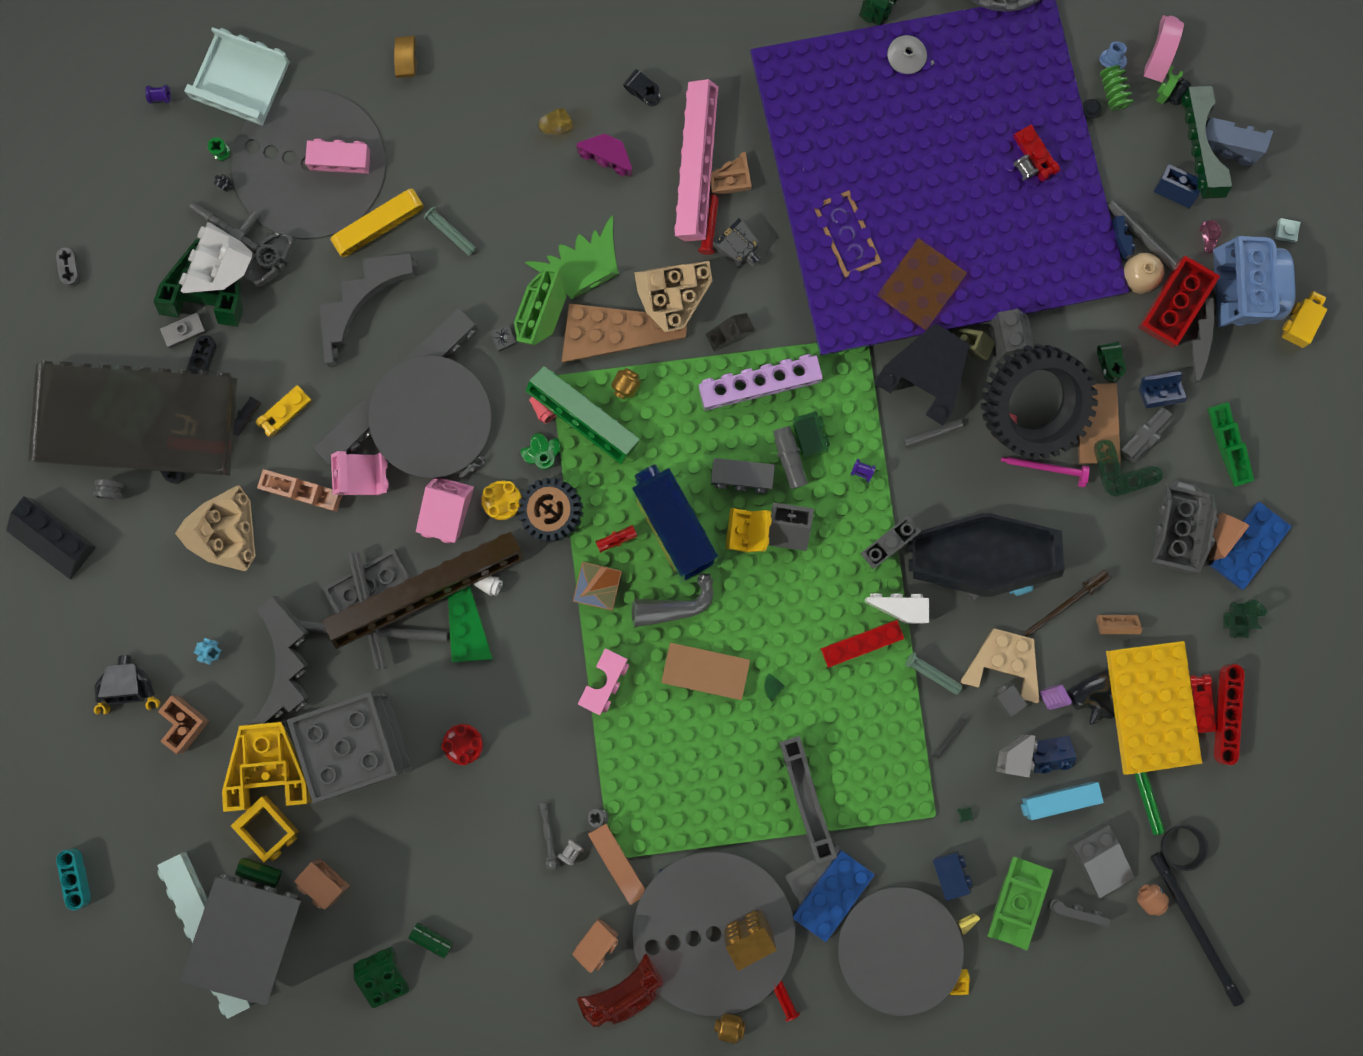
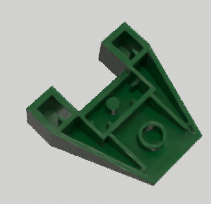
(170, 299)

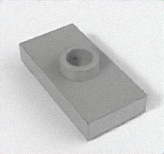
(183, 330)

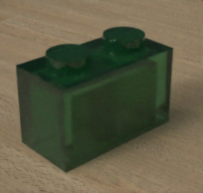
(810, 434)

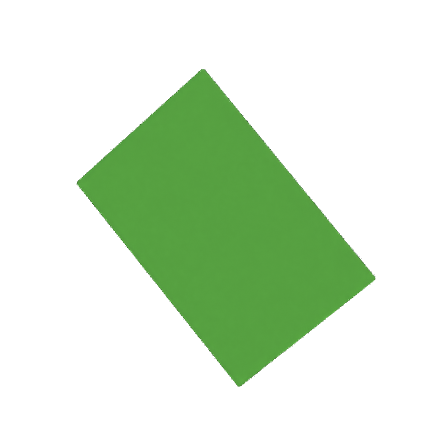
(709, 767)

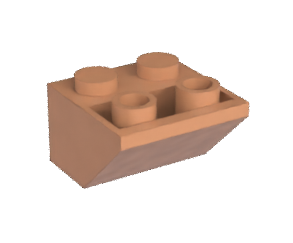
(595, 945)

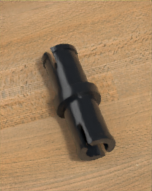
(244, 416)

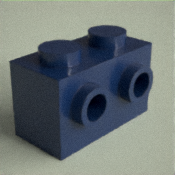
(1178, 186)
(953, 875)

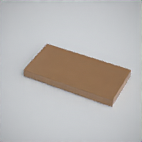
(1104, 425)
(705, 671)

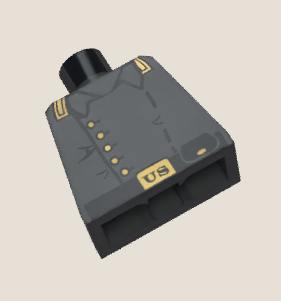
(737, 244)

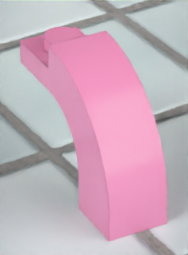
(1165, 48)

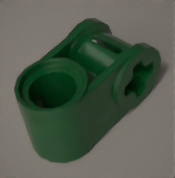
(1111, 357)

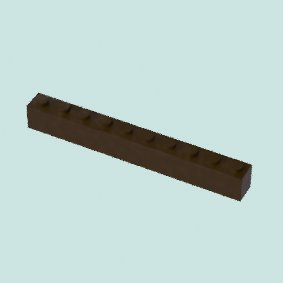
(422, 590)

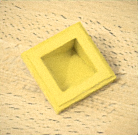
(967, 923)

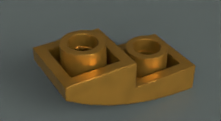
(404, 56)

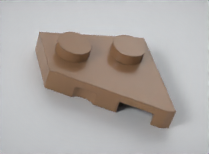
(731, 177)

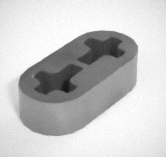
(72, 266)

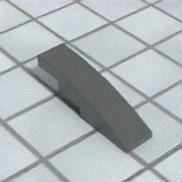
(1201, 347)

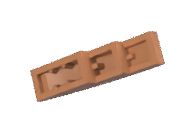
(299, 490)
(617, 863)

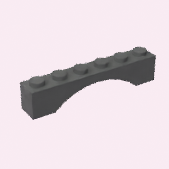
(807, 800)

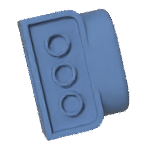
(1253, 281)

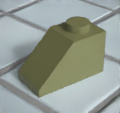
(980, 343)

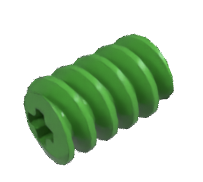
(1115, 88)

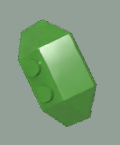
(540, 307)

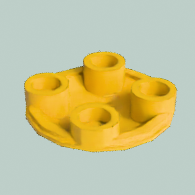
(501, 500)

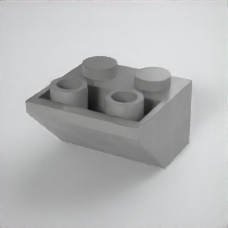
(1017, 756)

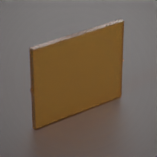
(921, 284)

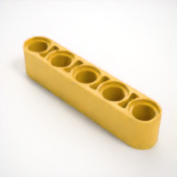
(377, 222)

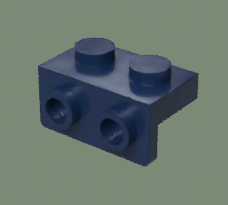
(1162, 389)
(1054, 755)

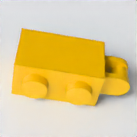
(1305, 320)

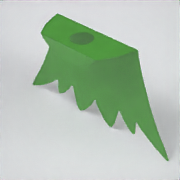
(587, 264)

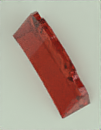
(625, 998)

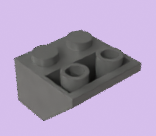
(790, 526)

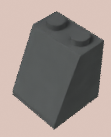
(1010, 332)

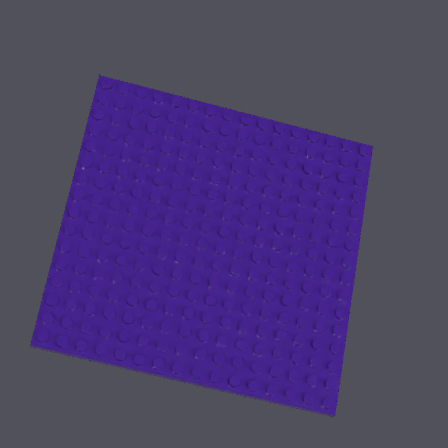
(936, 164)

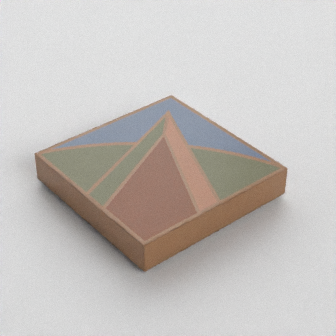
(597, 586)

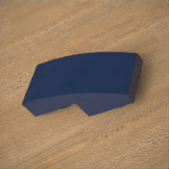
(1124, 242)

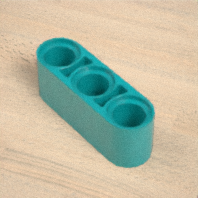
(68, 888)

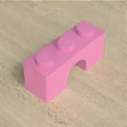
(597, 699)

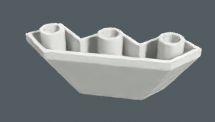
(215, 262)

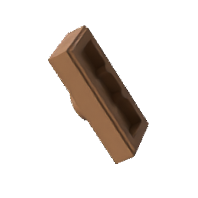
(1119, 624)

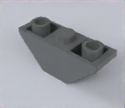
(890, 542)

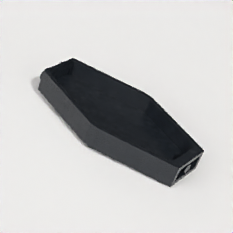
(987, 555)

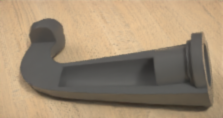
(652, 612)

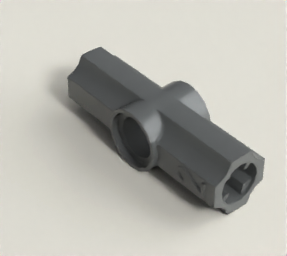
(1147, 434)

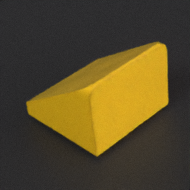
(962, 984)

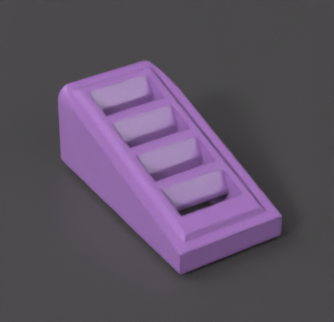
(1055, 697)

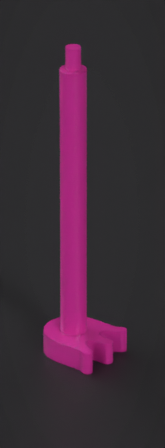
(1083, 473)

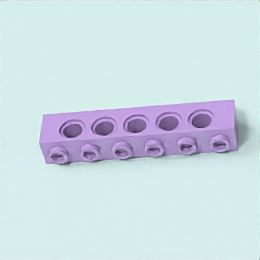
(808, 364)

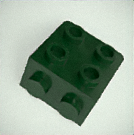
(876, 10)
(380, 978)

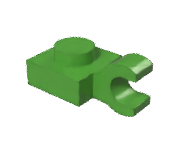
(1166, 88)

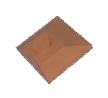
(1226, 535)

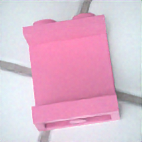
(358, 474)

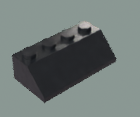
(49, 537)

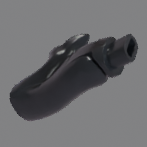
(1082, 696)

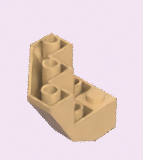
(673, 292)
(221, 530)

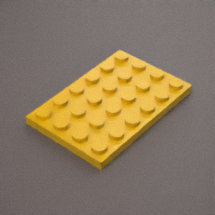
(1153, 707)

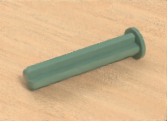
(450, 231)
(933, 673)

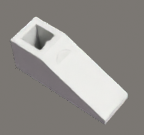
(907, 610)

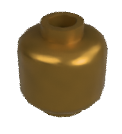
(626, 383)
(730, 1028)

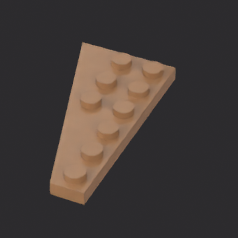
(607, 331)

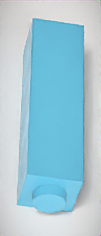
(1062, 800)

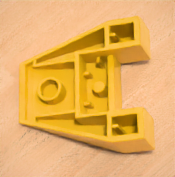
(262, 759)

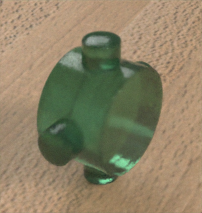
(965, 814)

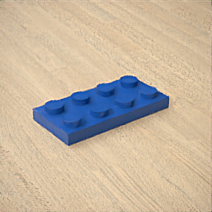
(1253, 547)
(833, 895)

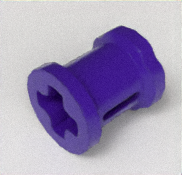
(158, 94)
(863, 470)

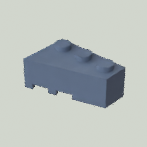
(1235, 142)

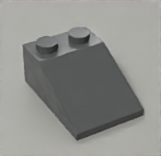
(1101, 859)

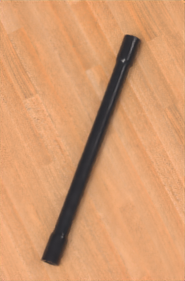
(1229, 986)

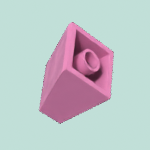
(444, 509)

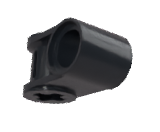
(640, 86)

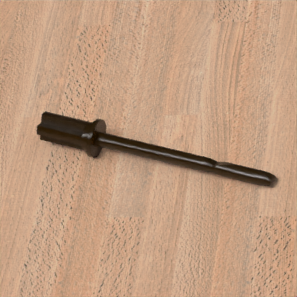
(1089, 587)

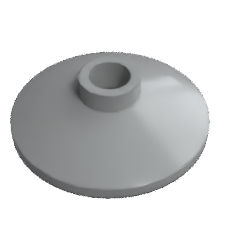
(904, 62)

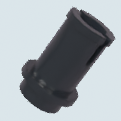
(1178, 92)

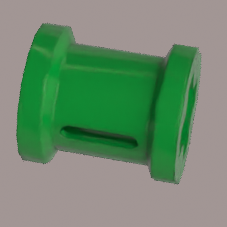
(215, 143)

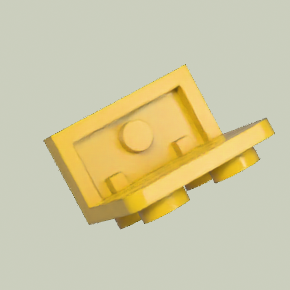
(748, 530)

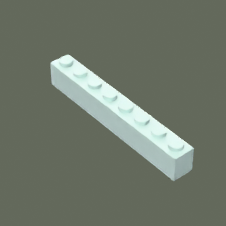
(190, 902)

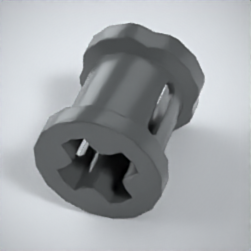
(1025, 167)

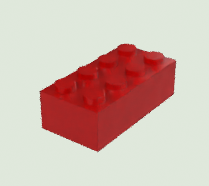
(1178, 301)

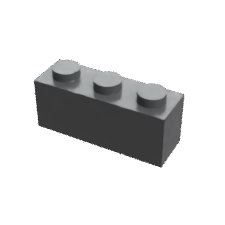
(742, 475)

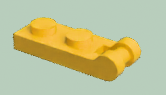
(284, 411)

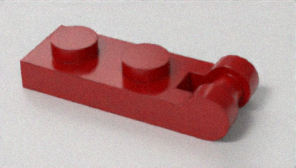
(1031, 144)
(1203, 703)

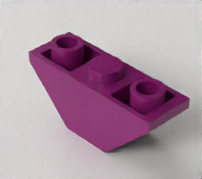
(606, 152)

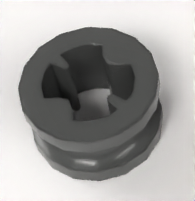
(592, 817)

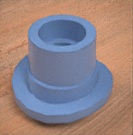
(1114, 55)

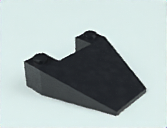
(933, 364)

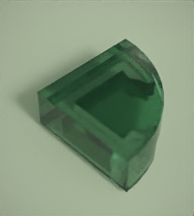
(772, 687)

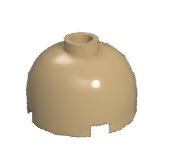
(1143, 273)

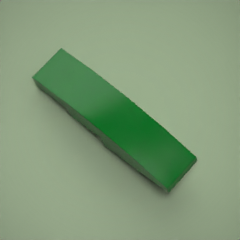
(1230, 444)

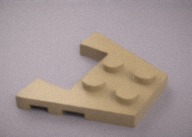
(1009, 655)

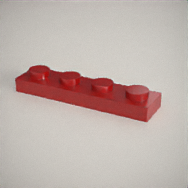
(862, 643)

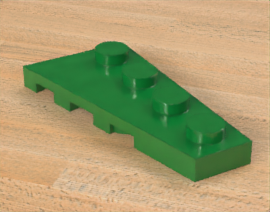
(466, 628)

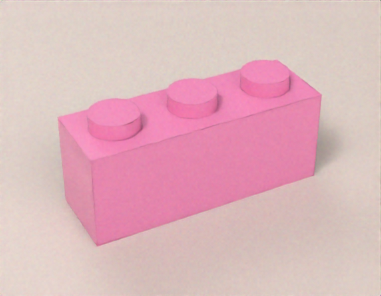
(337, 156)

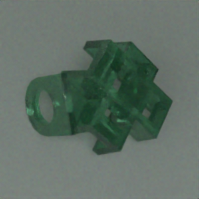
(1238, 625)

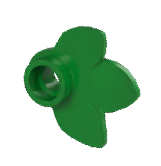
(539, 449)

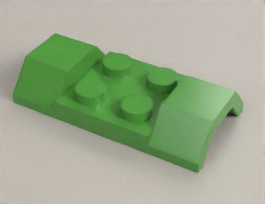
(1019, 903)

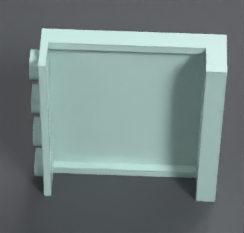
(239, 76)

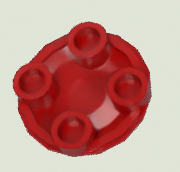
(462, 744)

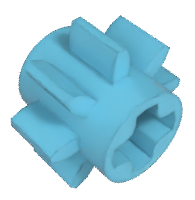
(207, 651)

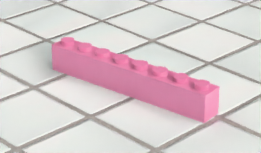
(696, 160)

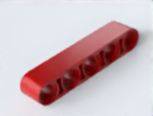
(1235, 705)

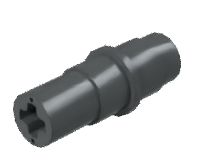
(790, 457)

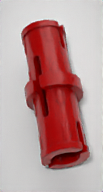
(616, 538)

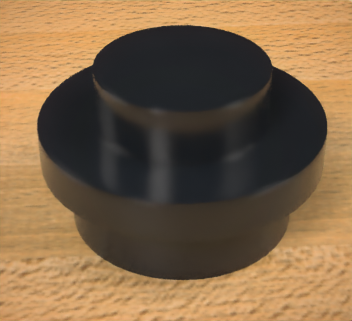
(1091, 108)
(223, 182)

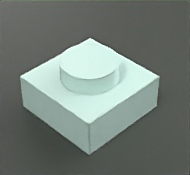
(1287, 230)

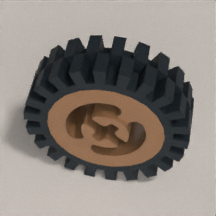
(538, 525)

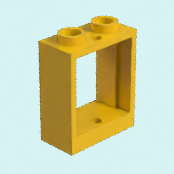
(261, 804)

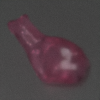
(1211, 233)

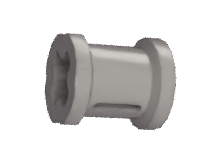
(571, 852)

